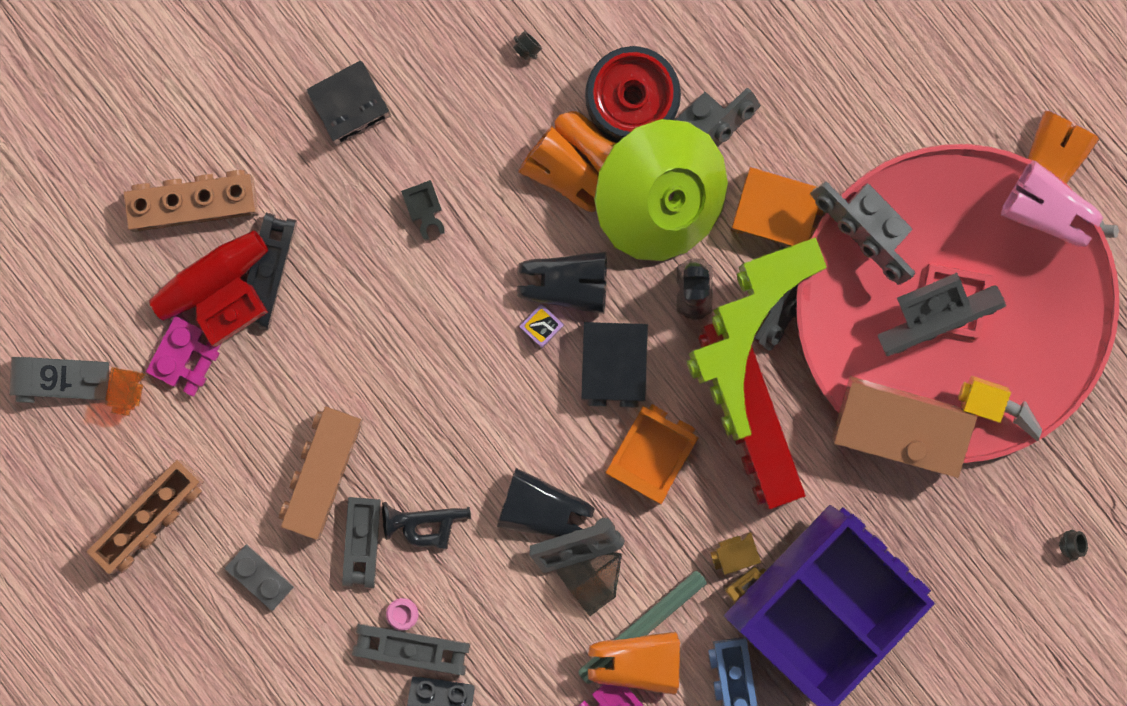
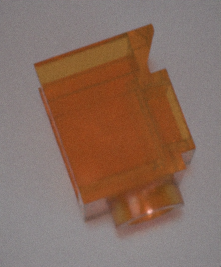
(124, 390)

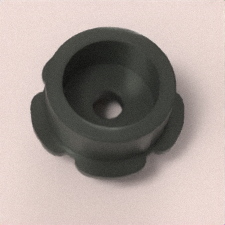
(527, 46)
(1073, 544)

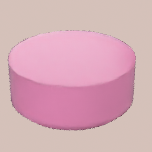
(402, 614)

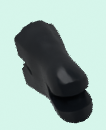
(568, 281)
(695, 291)
(540, 507)

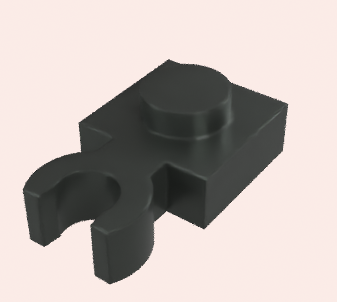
(423, 204)

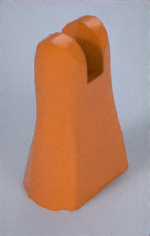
(585, 137)
(1061, 146)
(561, 169)
(639, 662)

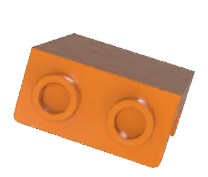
(776, 208)
(652, 453)

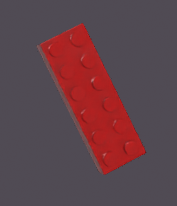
(766, 447)

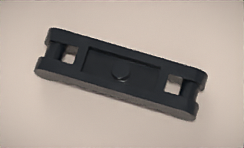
(268, 271)

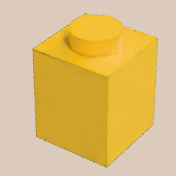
(984, 398)

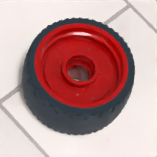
(631, 69)

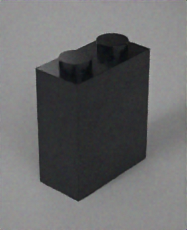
(614, 363)

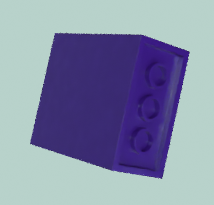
(831, 607)

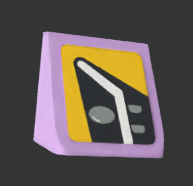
(541, 326)

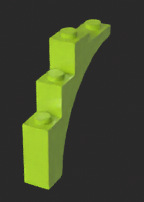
(725, 361)

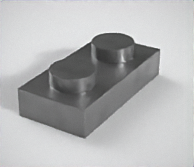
(259, 577)

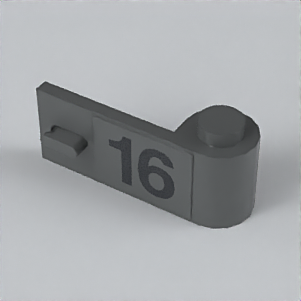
(57, 379)

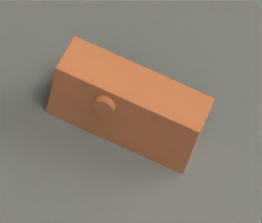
(904, 427)

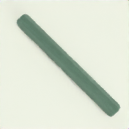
(652, 618)

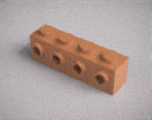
(190, 202)
(321, 473)
(139, 523)

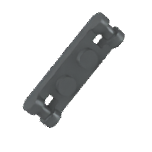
(411, 649)

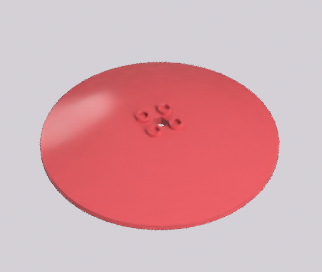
(1041, 345)

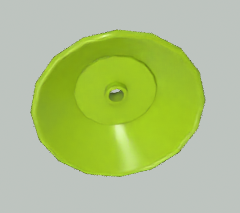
(642, 175)

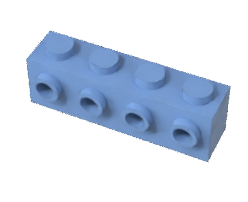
(734, 672)

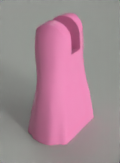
(1049, 205)

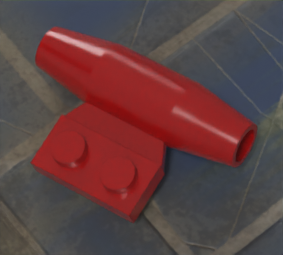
(215, 289)

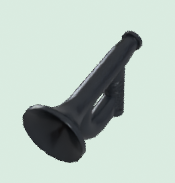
(409, 520)

